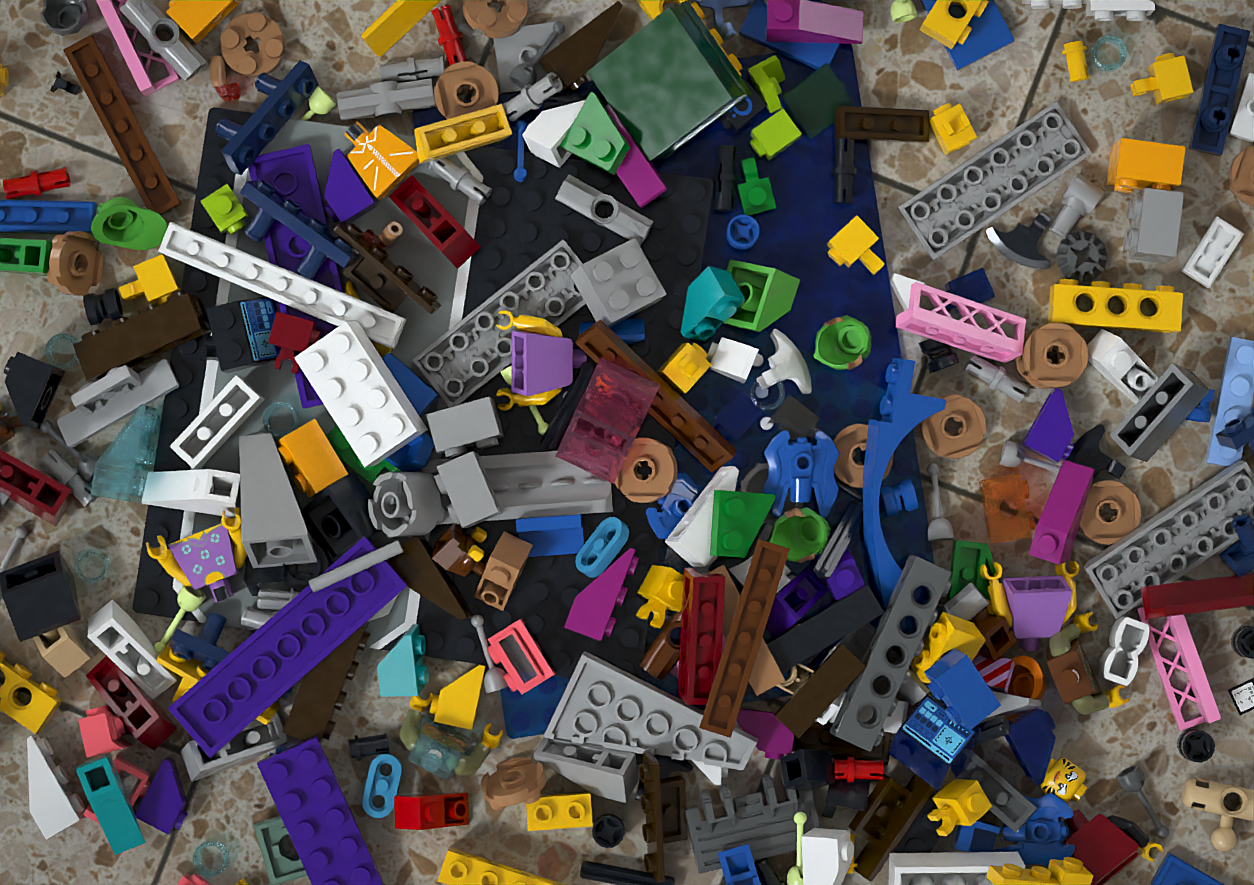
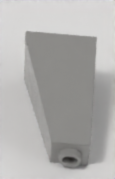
(269, 511)

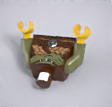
(1073, 671)

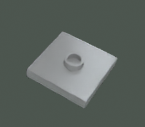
(521, 49)

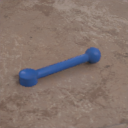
(520, 173)

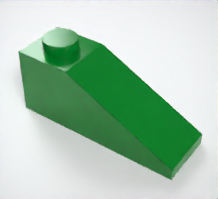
(25, 256)

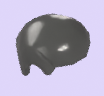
(65, 16)

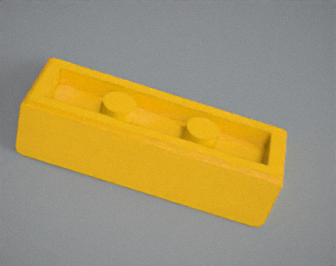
(395, 24)
(461, 133)

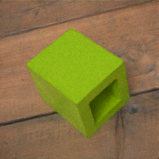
(774, 135)

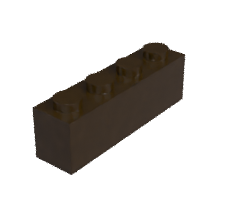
(143, 336)
(323, 690)

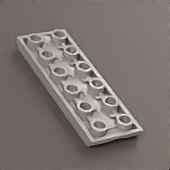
(994, 180)
(477, 349)
(537, 486)
(1173, 539)

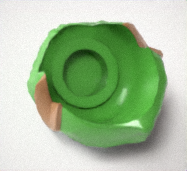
(843, 343)
(802, 533)

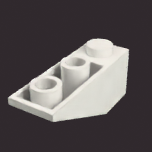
(1120, 365)
(194, 491)
(49, 796)

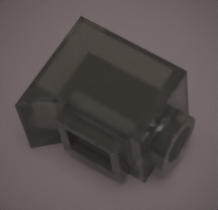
(795, 419)

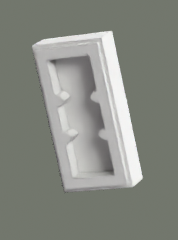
(1243, 119)
(1212, 252)

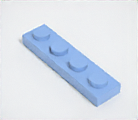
(1233, 399)

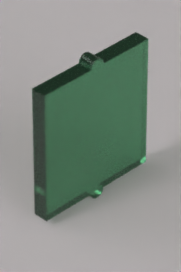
(815, 100)

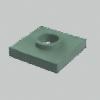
(279, 864)

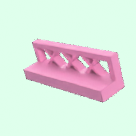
(131, 55)
(956, 332)
(1191, 666)

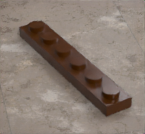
(122, 126)
(667, 405)
(744, 638)

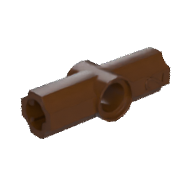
(664, 649)

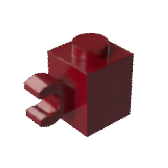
(292, 335)

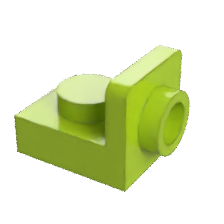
(765, 80)
(225, 210)

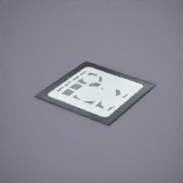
(1243, 696)

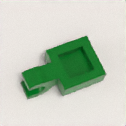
(756, 193)

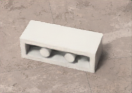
(217, 422)

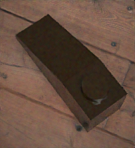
(579, 52)
(428, 577)

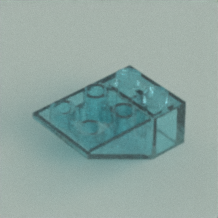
(123, 464)

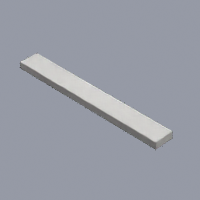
(280, 284)

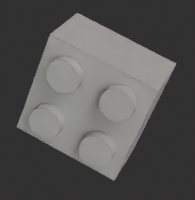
(1153, 225)
(618, 283)
(465, 426)
(468, 490)

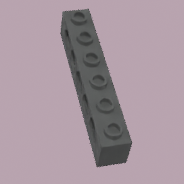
(887, 634)

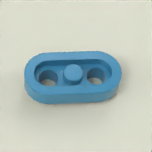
(602, 547)
(382, 784)

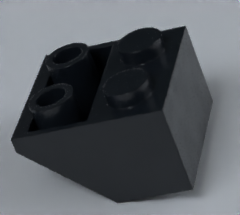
(40, 595)

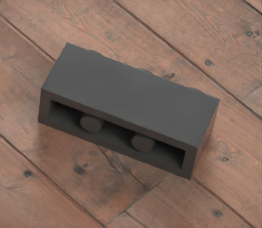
(1159, 412)

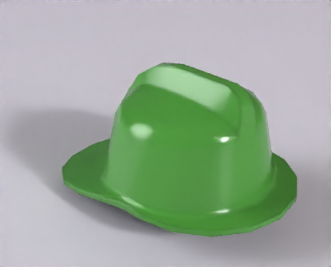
(127, 225)

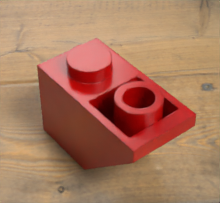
(431, 810)

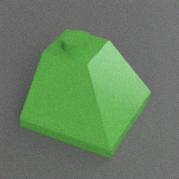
(766, 294)

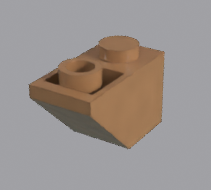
(503, 570)

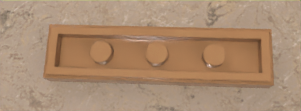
(765, 671)

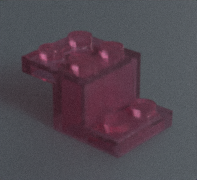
(607, 420)

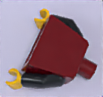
(1107, 844)

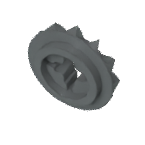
(1067, 259)

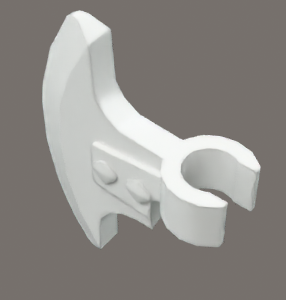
(786, 364)

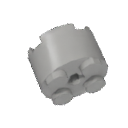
(405, 504)

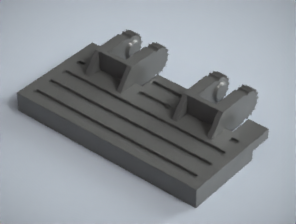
(766, 828)

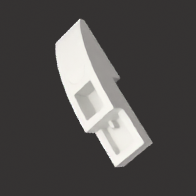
(1103, 9)

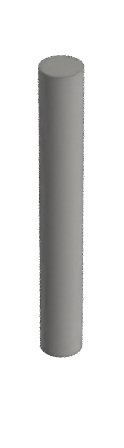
(355, 566)

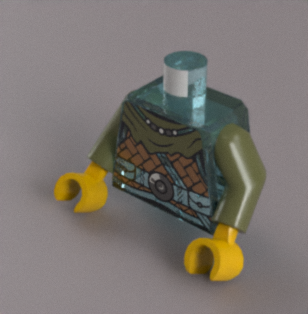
(440, 747)

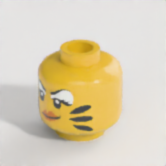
(1064, 780)

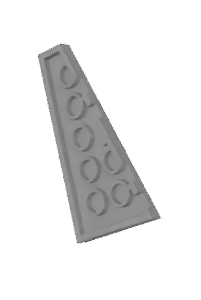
(633, 716)

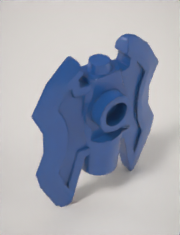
(801, 468)
(673, 506)
(1043, 833)

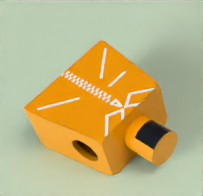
(380, 158)

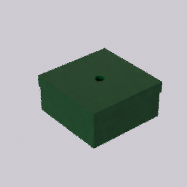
(669, 82)

